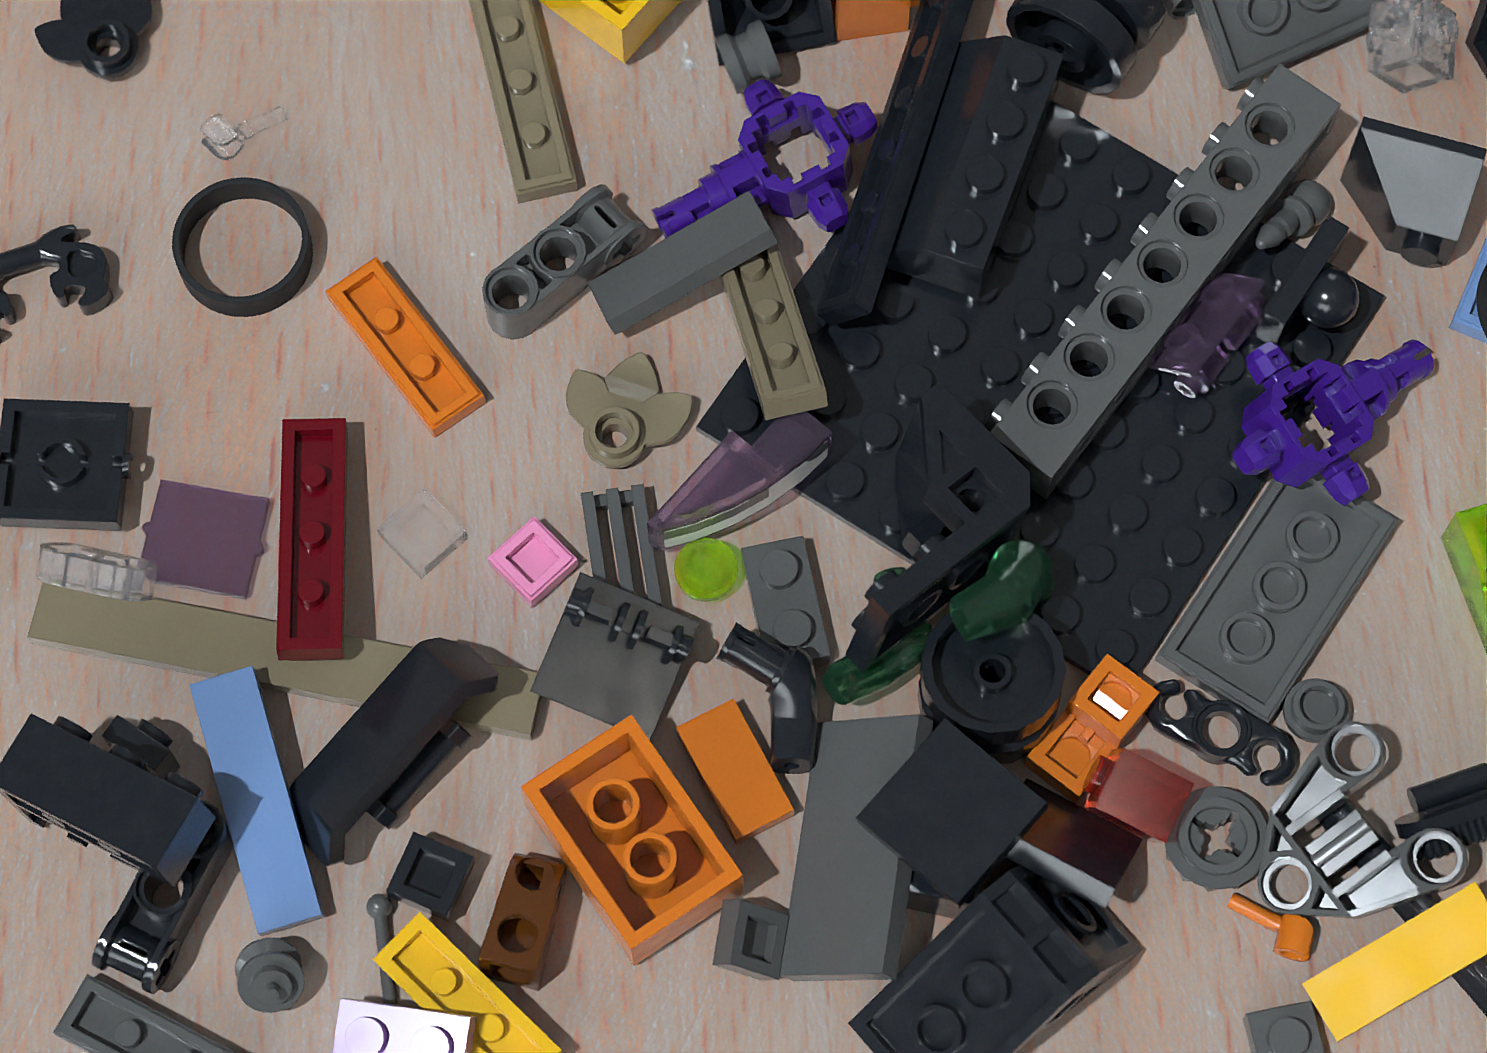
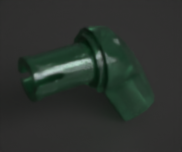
(1007, 593)
(848, 684)

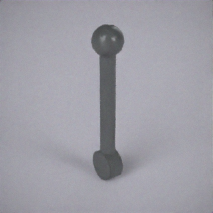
(379, 908)

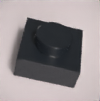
(145, 741)
(430, 876)

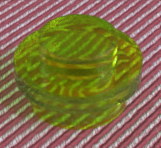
(706, 570)

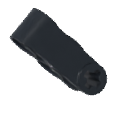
(157, 930)

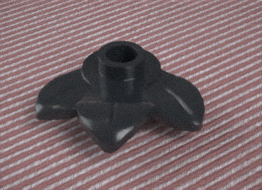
(93, 26)

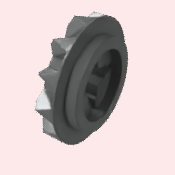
(1246, 837)

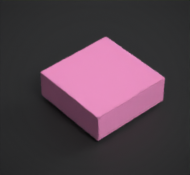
(533, 562)

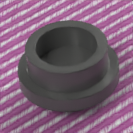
(1314, 709)

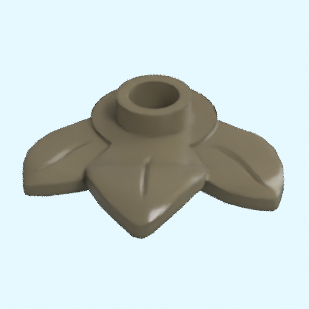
(626, 404)

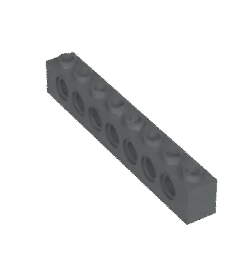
(1280, 106)

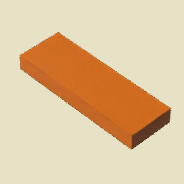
(405, 347)

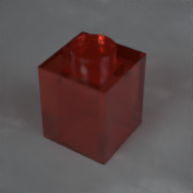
(1136, 794)

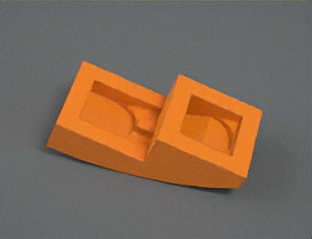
(1092, 724)

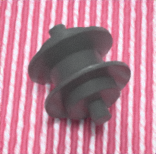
(269, 975)

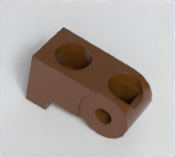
(523, 922)

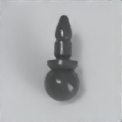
(1294, 214)

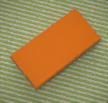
(735, 771)

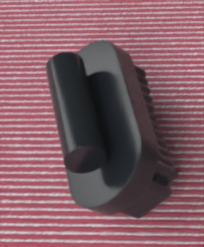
(1449, 803)

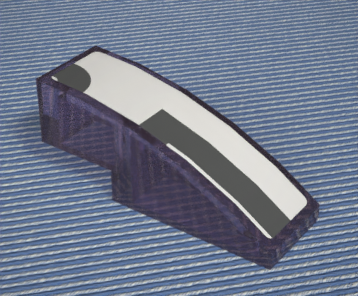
(741, 480)

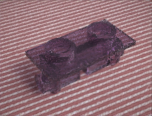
(1225, 313)

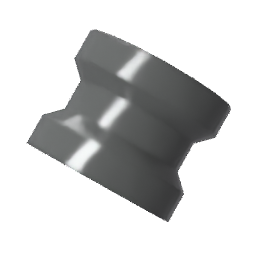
(748, 56)

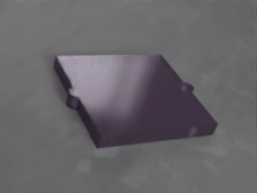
(205, 538)

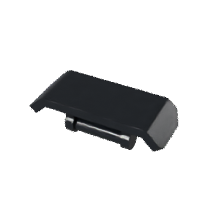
(389, 745)

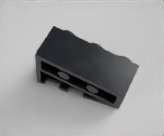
(104, 798)

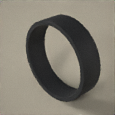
(224, 192)

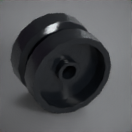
(1094, 36)
(994, 688)

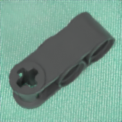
(589, 233)

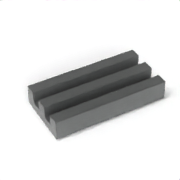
(614, 501)

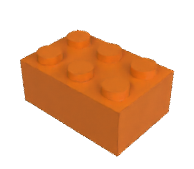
(632, 839)

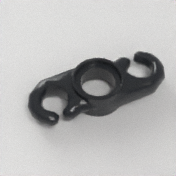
(1251, 733)

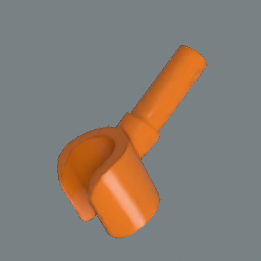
(1293, 931)

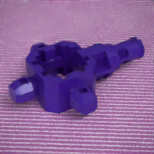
(747, 171)
(1345, 400)

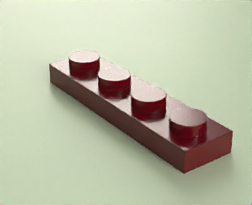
(312, 539)

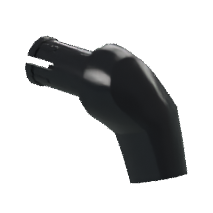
(792, 695)

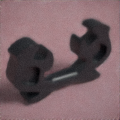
(81, 270)

